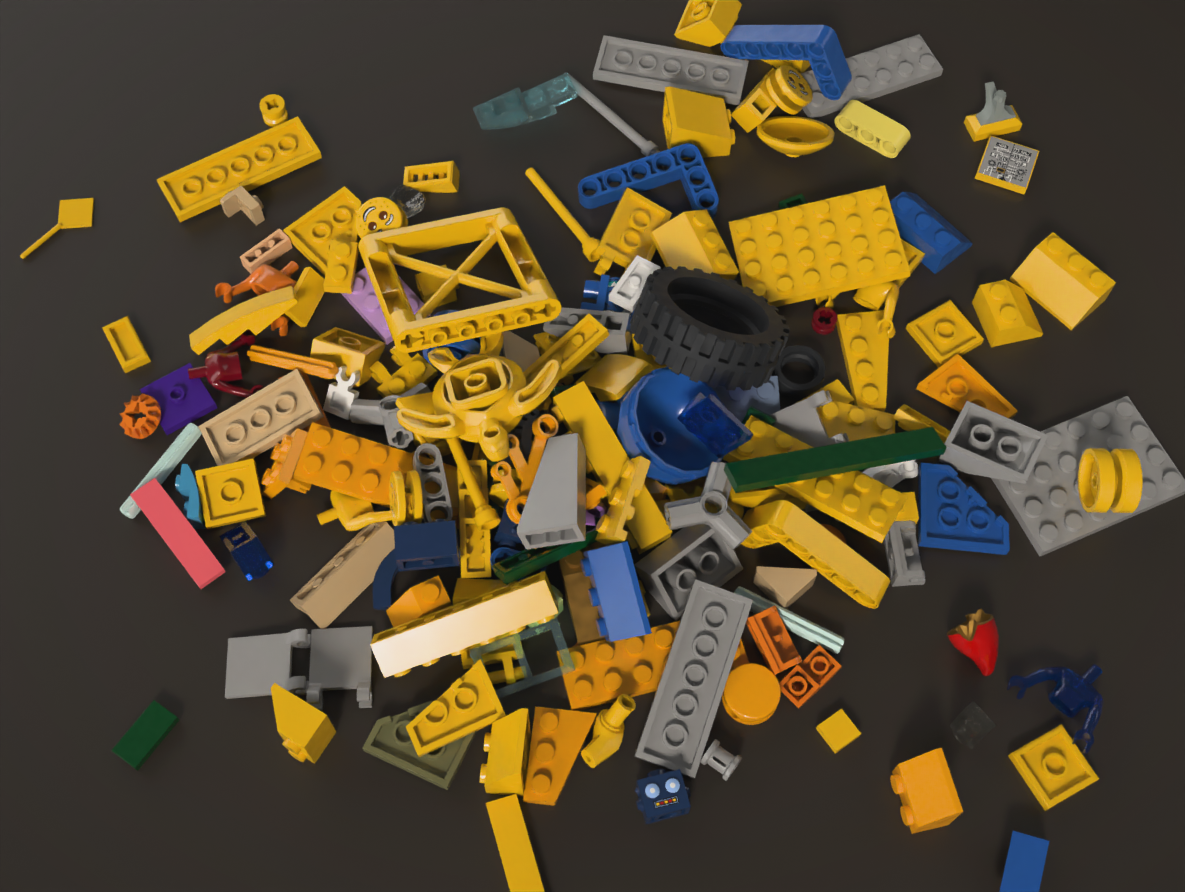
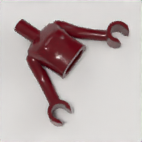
(224, 366)

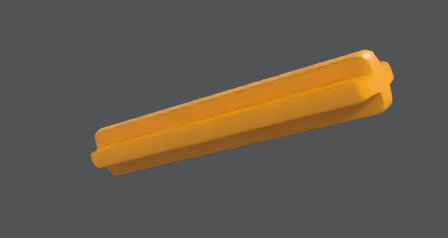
(293, 361)

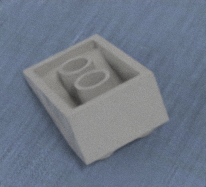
(992, 445)

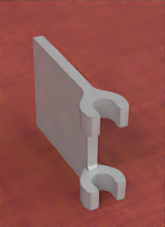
(804, 422)
(261, 661)
(340, 662)

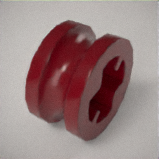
(822, 328)

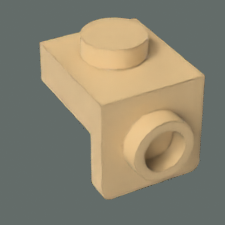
(241, 200)

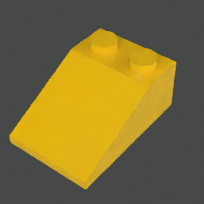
(507, 755)

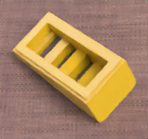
(439, 185)

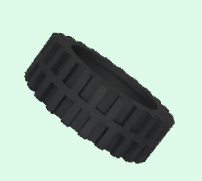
(709, 328)

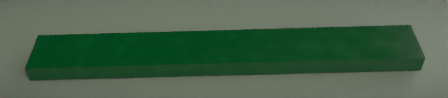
(833, 459)

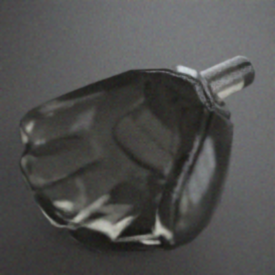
(408, 199)

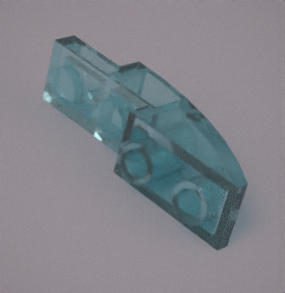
(529, 106)

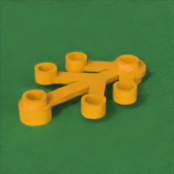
(525, 470)

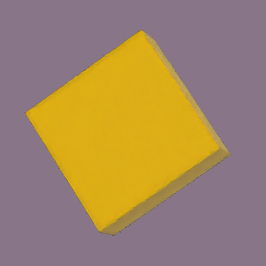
(838, 731)

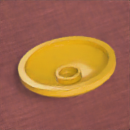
(795, 135)

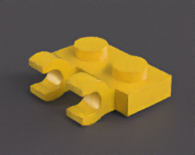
(411, 373)

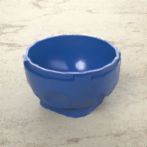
(652, 412)

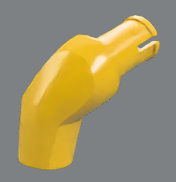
(608, 731)

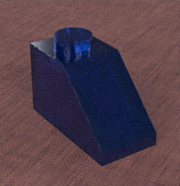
(247, 551)

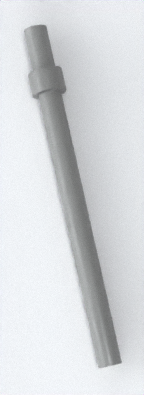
(647, 147)

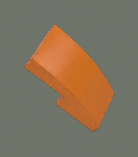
(809, 676)

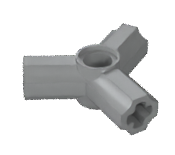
(384, 414)
(693, 511)

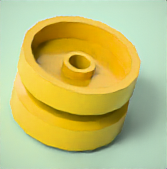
(1109, 480)

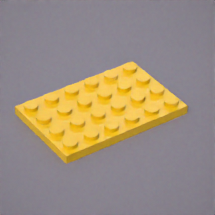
(820, 248)

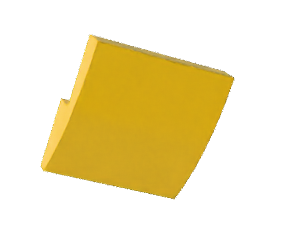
(614, 376)

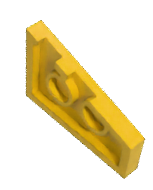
(621, 510)

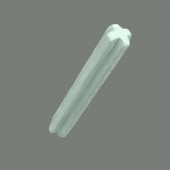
(165, 464)
(796, 623)

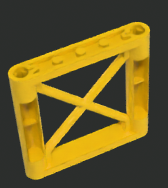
(417, 332)

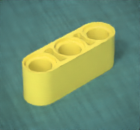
(872, 128)

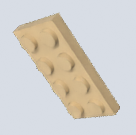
(261, 420)

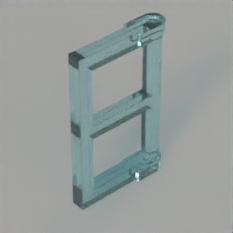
(554, 626)

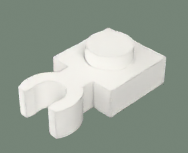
(341, 394)

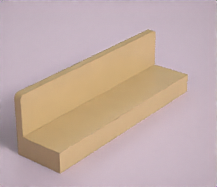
(345, 575)

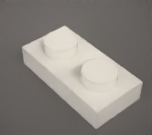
(629, 287)

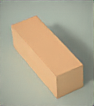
(266, 251)

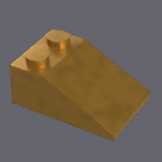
(577, 595)

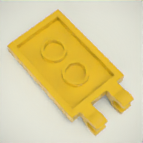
(630, 231)

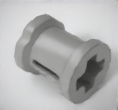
(721, 760)

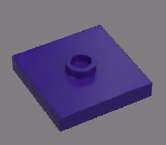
(180, 399)

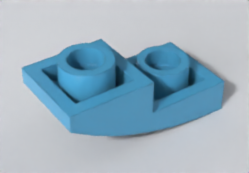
(188, 488)

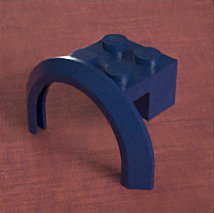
(415, 549)

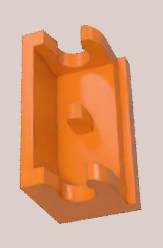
(773, 640)

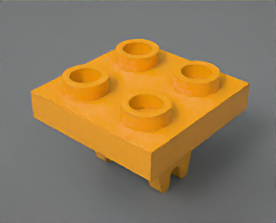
(285, 460)

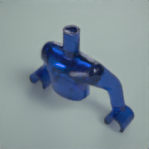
(1069, 695)

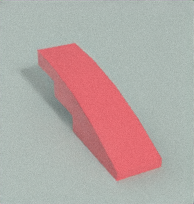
(178, 533)

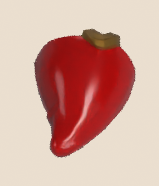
(977, 640)

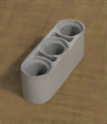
(435, 473)

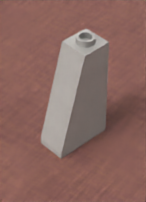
(557, 497)

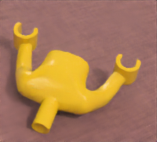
(872, 298)
(352, 512)

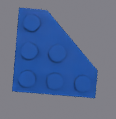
(956, 515)

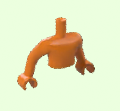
(262, 281)

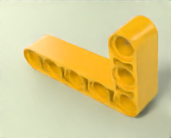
(817, 547)

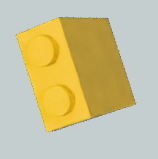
(697, 121)

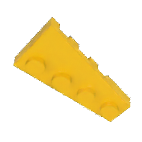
(865, 357)

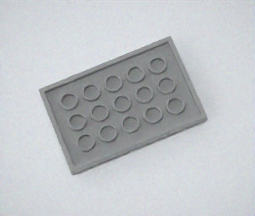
(1050, 501)

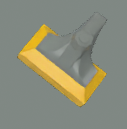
(995, 117)

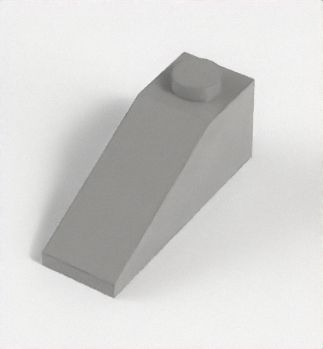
(616, 323)

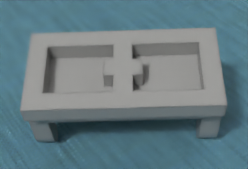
(903, 555)

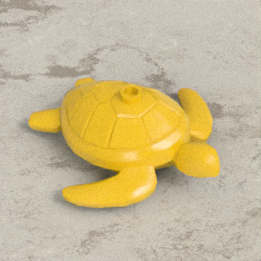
(480, 397)

